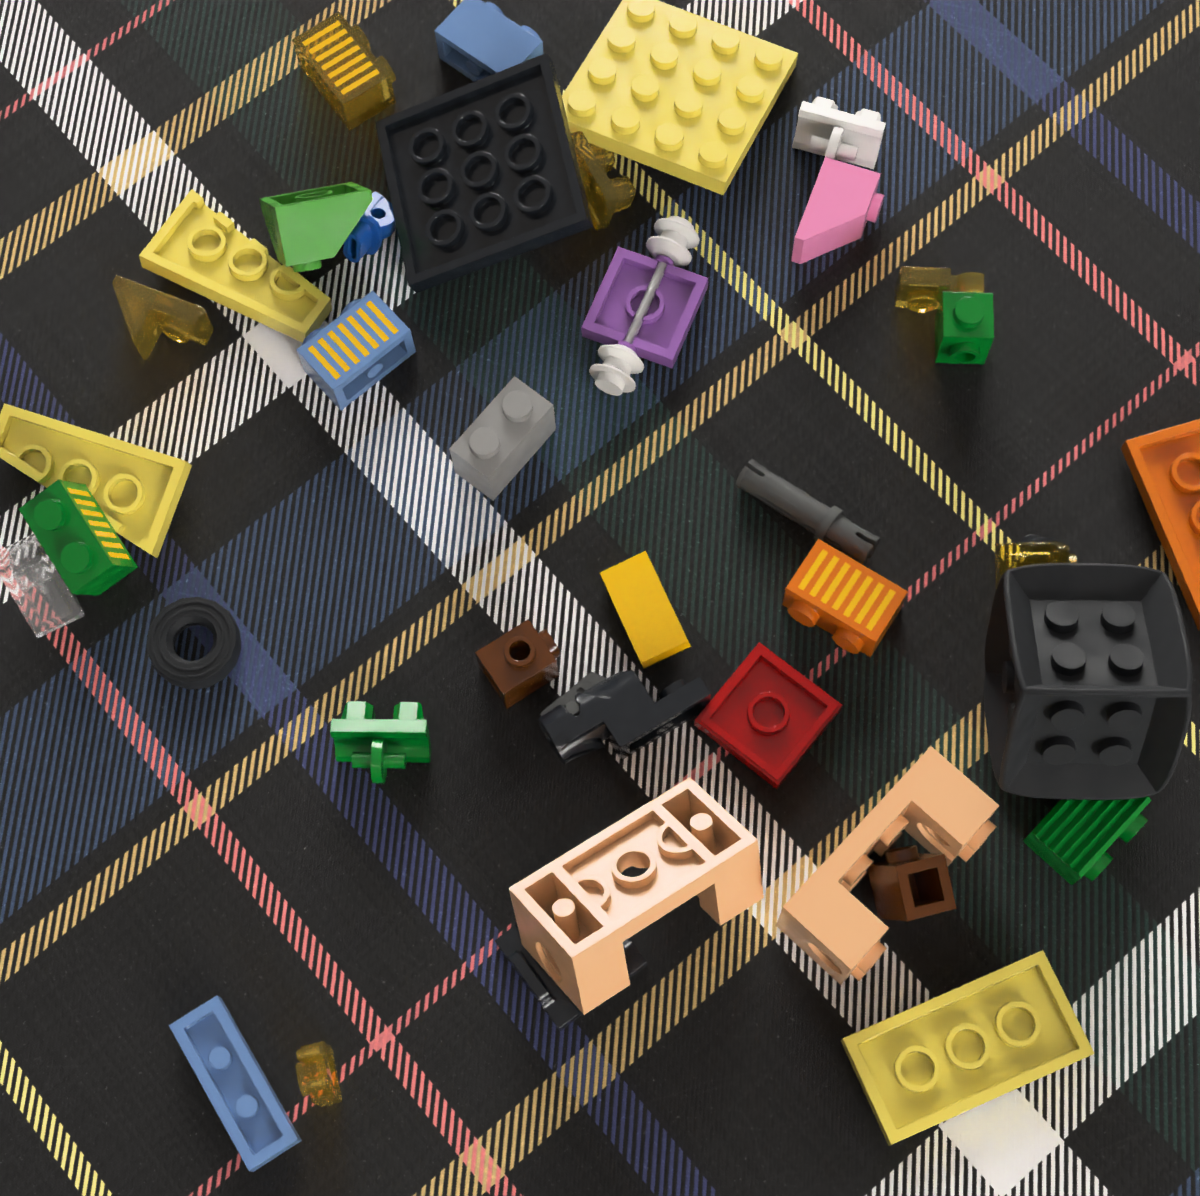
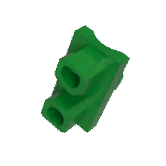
(381, 742)

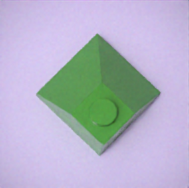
(313, 222)

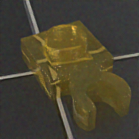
(923, 286)
(318, 1074)

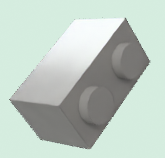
(503, 438)

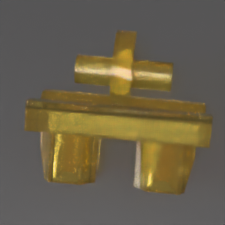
(603, 194)

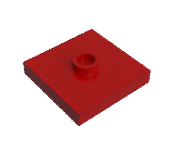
(768, 715)

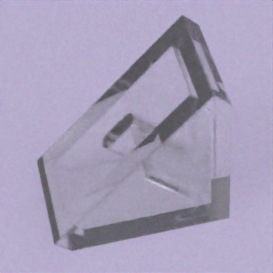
(37, 587)

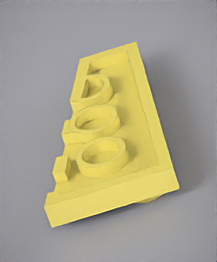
(225, 266)
(129, 482)

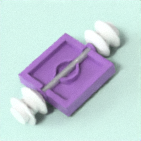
(645, 306)

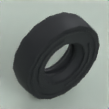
(172, 622)

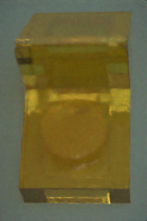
(153, 312)

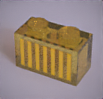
(345, 70)

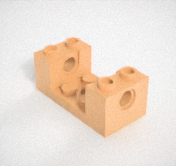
(931, 805)
(584, 909)

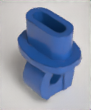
(373, 226)

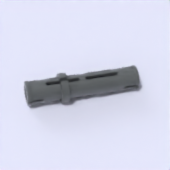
(824, 522)

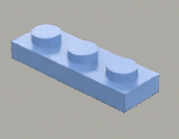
(235, 1083)

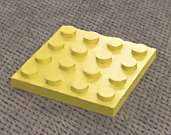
(676, 91)

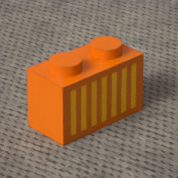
(843, 599)

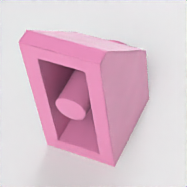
(837, 209)

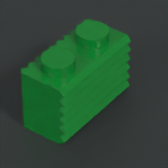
(1080, 831)

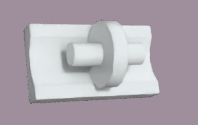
(839, 134)

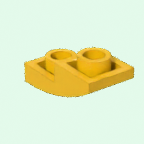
(644, 609)

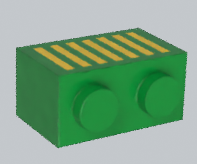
(78, 538)

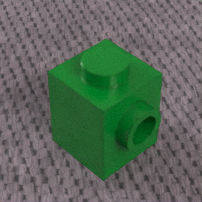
(964, 327)

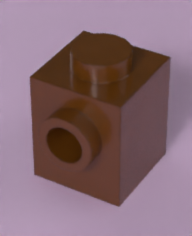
(519, 662)
(911, 884)

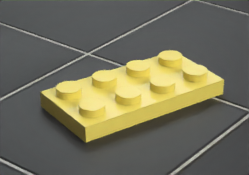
(966, 1047)

